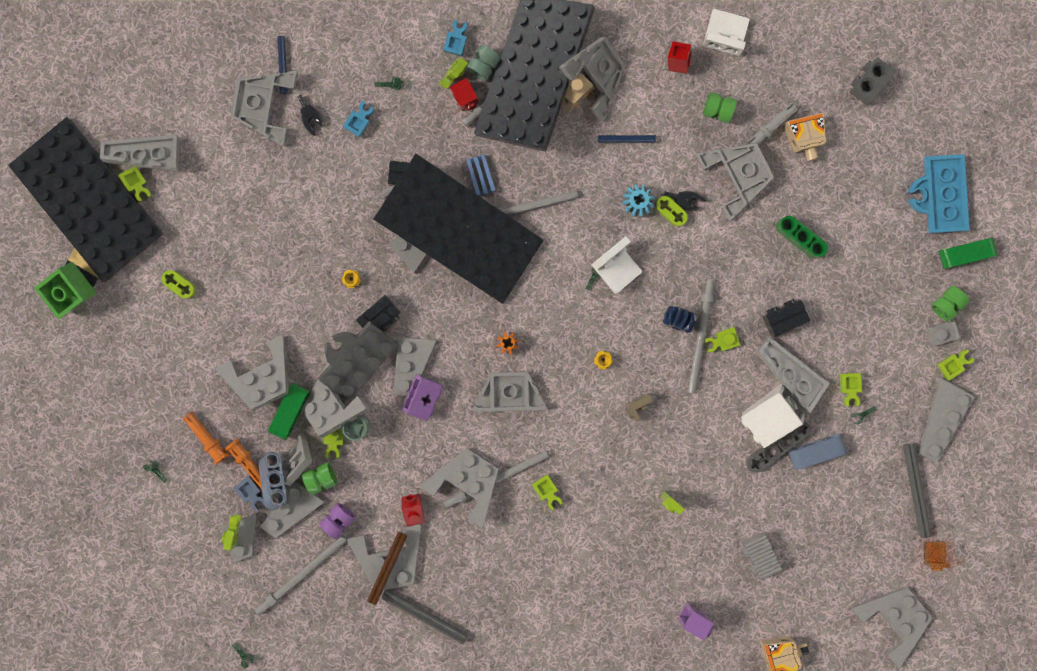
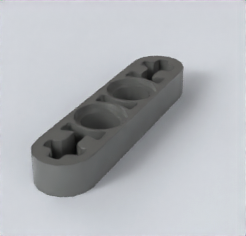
(779, 449)

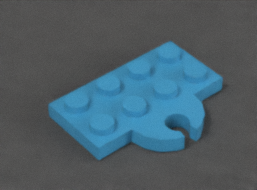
(943, 194)

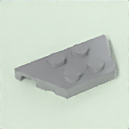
(509, 393)

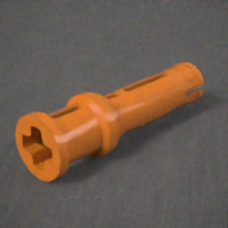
(210, 445)
(243, 457)

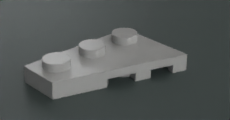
(410, 360)
(297, 506)

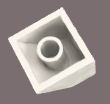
(773, 416)

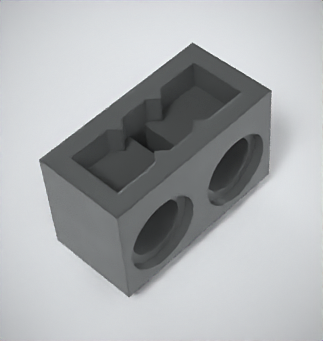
(873, 82)

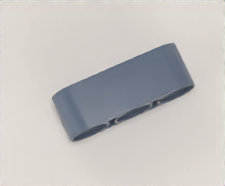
(817, 451)
(269, 489)

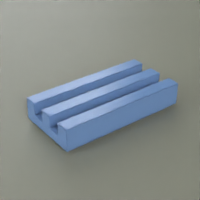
(476, 159)

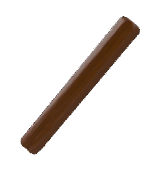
(387, 568)

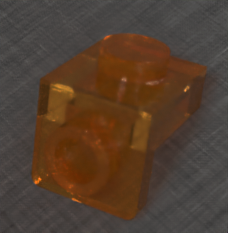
(935, 555)

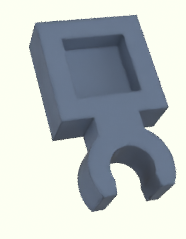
(249, 490)

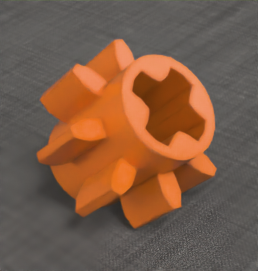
(512, 341)

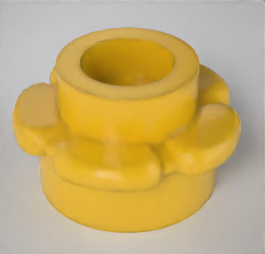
(346, 278)
(598, 360)

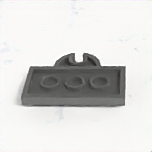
(355, 359)

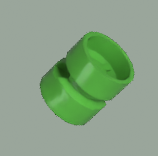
(719, 107)
(948, 305)
(316, 480)

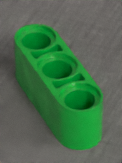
(810, 238)
(968, 253)
(288, 411)

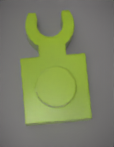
(456, 70)
(134, 181)
(724, 339)
(953, 365)
(850, 384)
(334, 439)
(545, 489)
(230, 536)

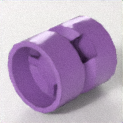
(332, 525)

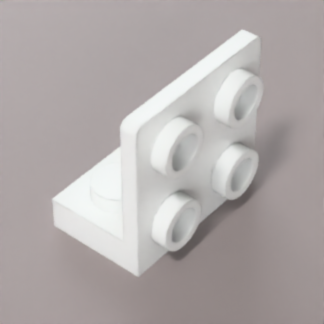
(726, 32)
(617, 266)

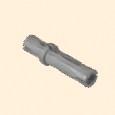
(779, 120)

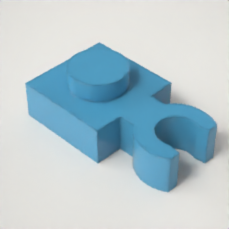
(456, 41)
(357, 122)

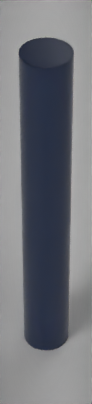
(282, 60)
(626, 138)

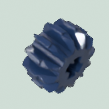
(679, 319)

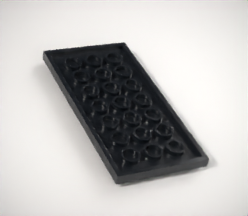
(528, 79)
(85, 199)
(458, 228)

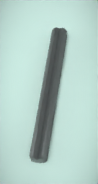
(917, 490)
(424, 616)

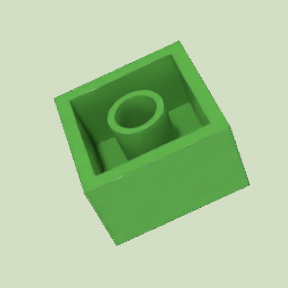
(65, 290)

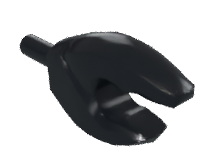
(308, 113)
(684, 197)

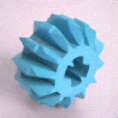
(633, 194)

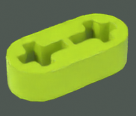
(668, 214)
(176, 287)

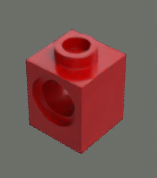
(679, 57)
(464, 95)

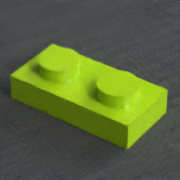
(670, 504)

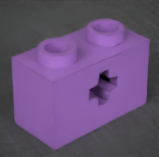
(415, 405)
(696, 622)

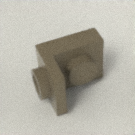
(640, 403)

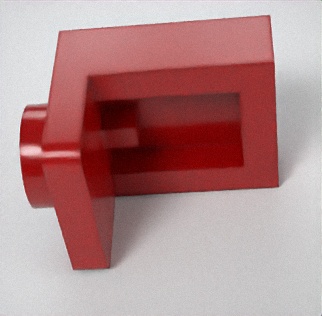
(412, 510)

